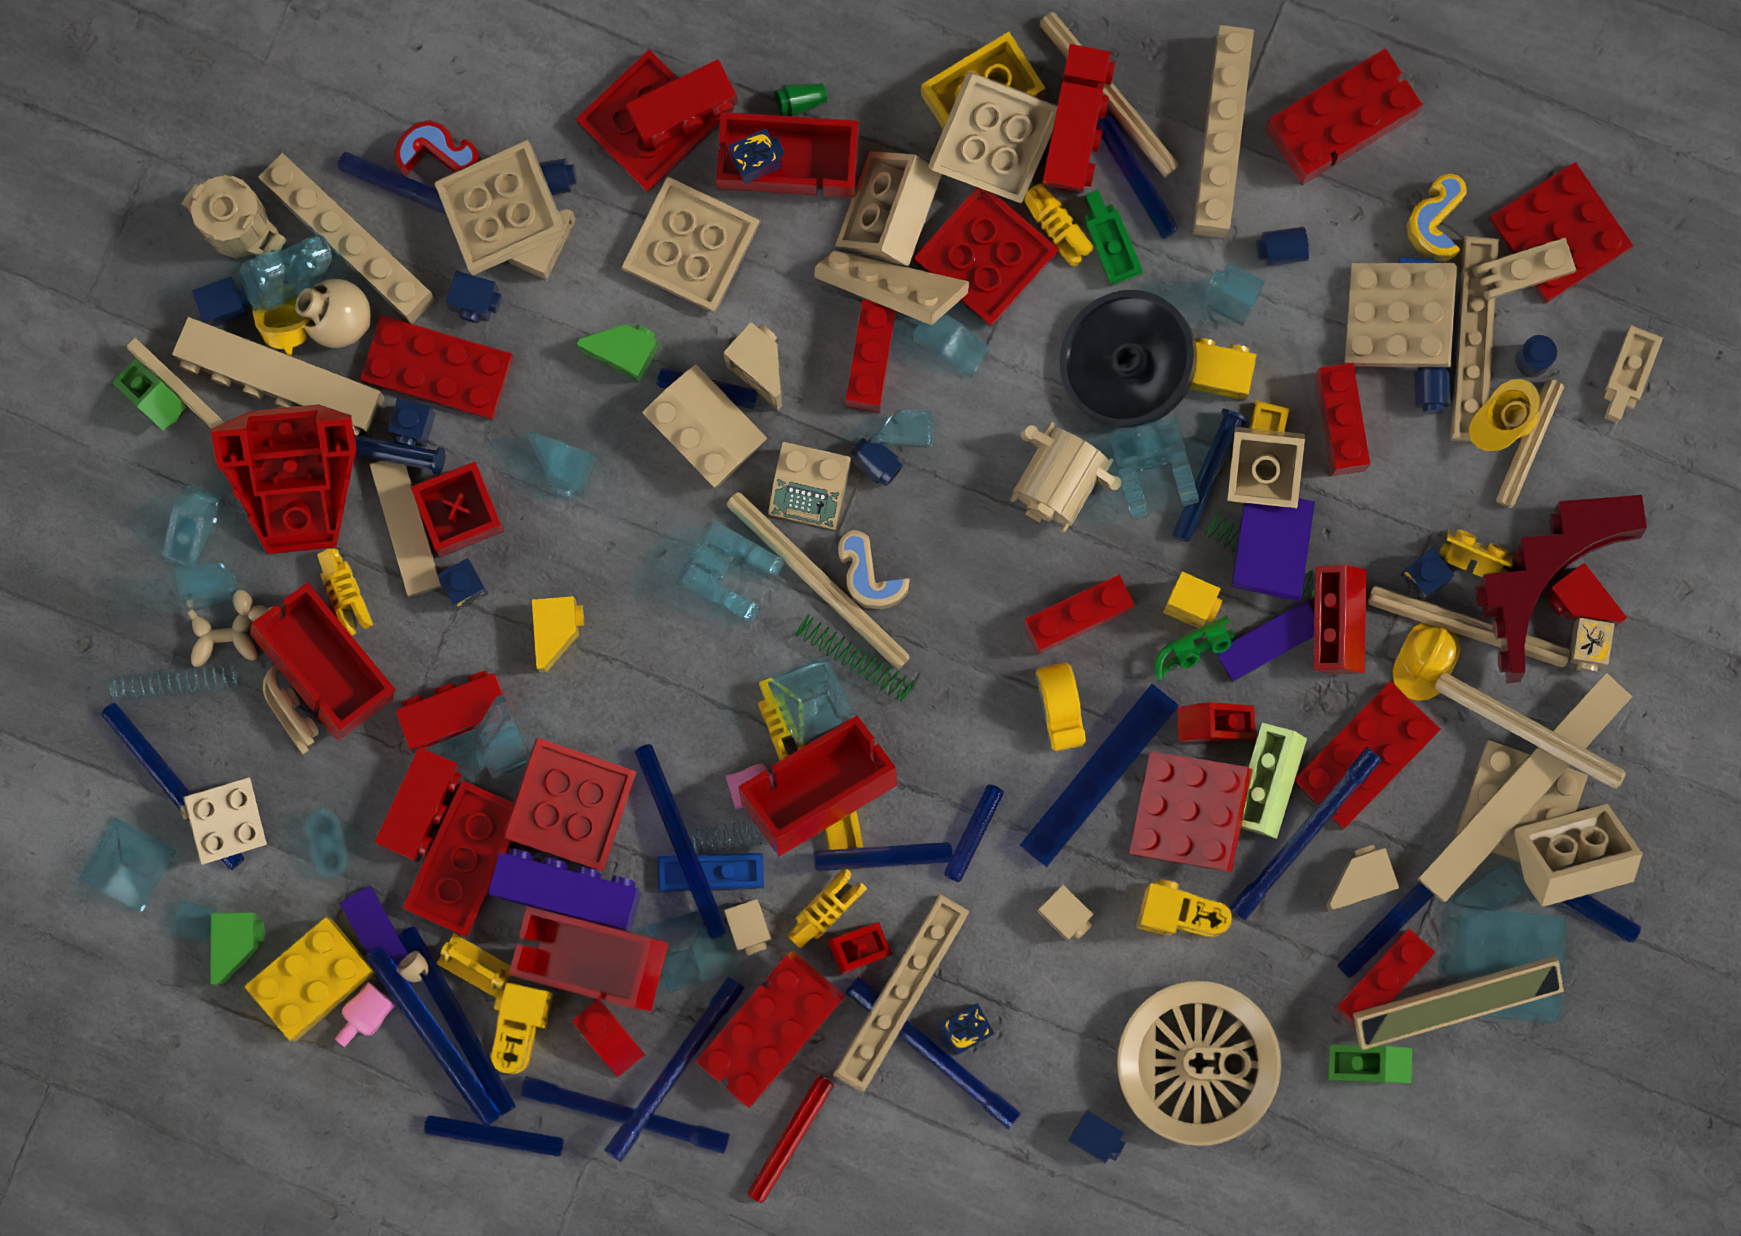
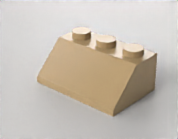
(889, 207)
(705, 425)
(1576, 855)

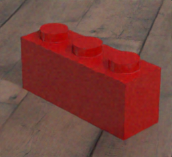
(682, 104)
(870, 357)
(1342, 419)
(1078, 614)
(1340, 619)
(448, 712)
(419, 804)
(1386, 975)

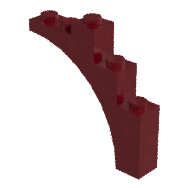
(1579, 529)

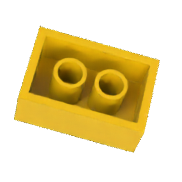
(998, 61)
(310, 979)

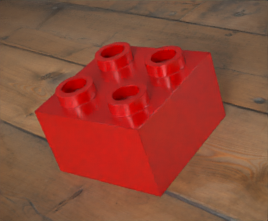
(457, 509)

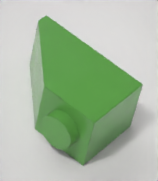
(622, 349)
(149, 394)
(233, 942)
(1373, 1064)

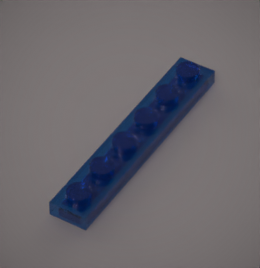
(1099, 775)

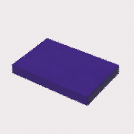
(1273, 549)

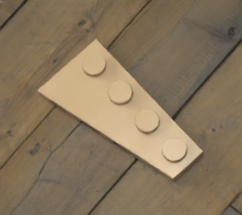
(900, 288)

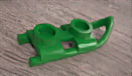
(1187, 653)

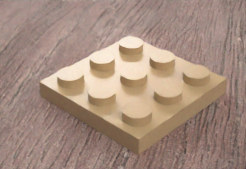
(994, 137)
(500, 207)
(691, 245)
(1401, 314)
(1494, 769)

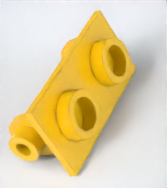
(1464, 548)
(474, 965)

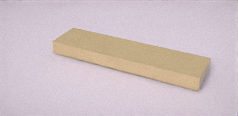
(187, 396)
(405, 527)

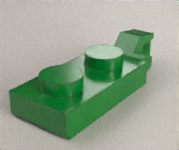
(1111, 240)

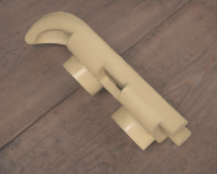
(283, 705)

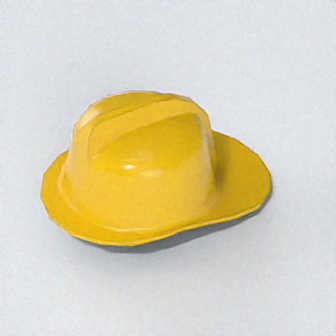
(282, 326)
(1506, 416)
(1423, 659)

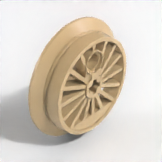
(1137, 1063)

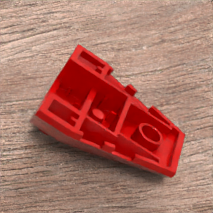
(289, 473)

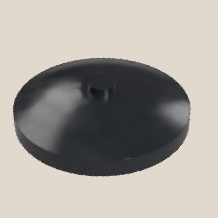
(1128, 359)

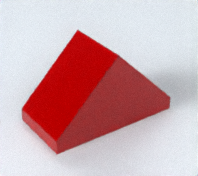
(859, 948)

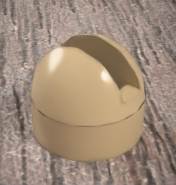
(412, 966)

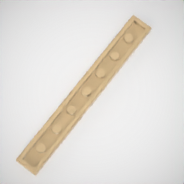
(1521, 791)

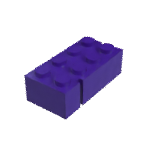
(565, 891)

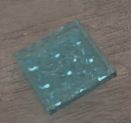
(1504, 939)

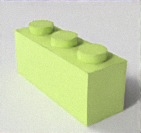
(1272, 778)

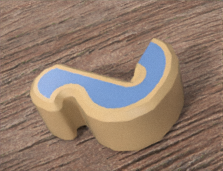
(861, 583)

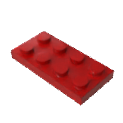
(436, 367)
(1387, 726)
(461, 860)

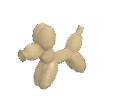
(207, 636)

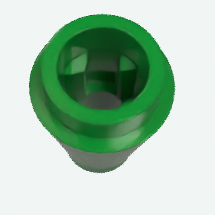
(799, 98)

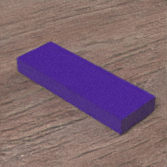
(1268, 641)
(373, 924)

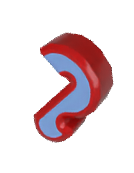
(438, 142)

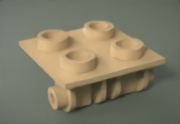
(224, 820)

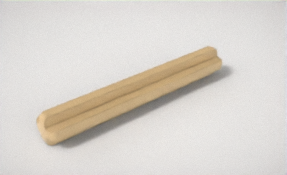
(1529, 445)

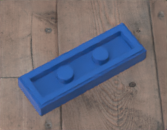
(721, 872)

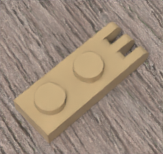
(1527, 268)

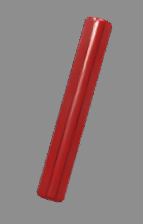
(790, 1139)

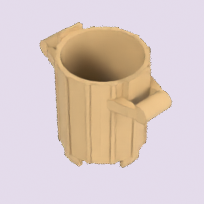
(232, 217)
(1061, 475)

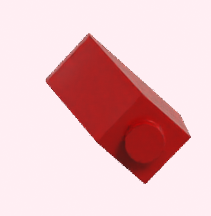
(1584, 597)
(1216, 722)
(608, 1037)

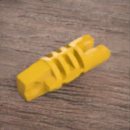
(1058, 224)
(343, 590)
(774, 720)
(824, 909)

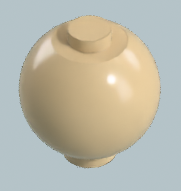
(336, 312)

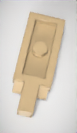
(1630, 371)

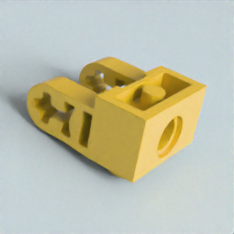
(1170, 909)
(519, 1016)

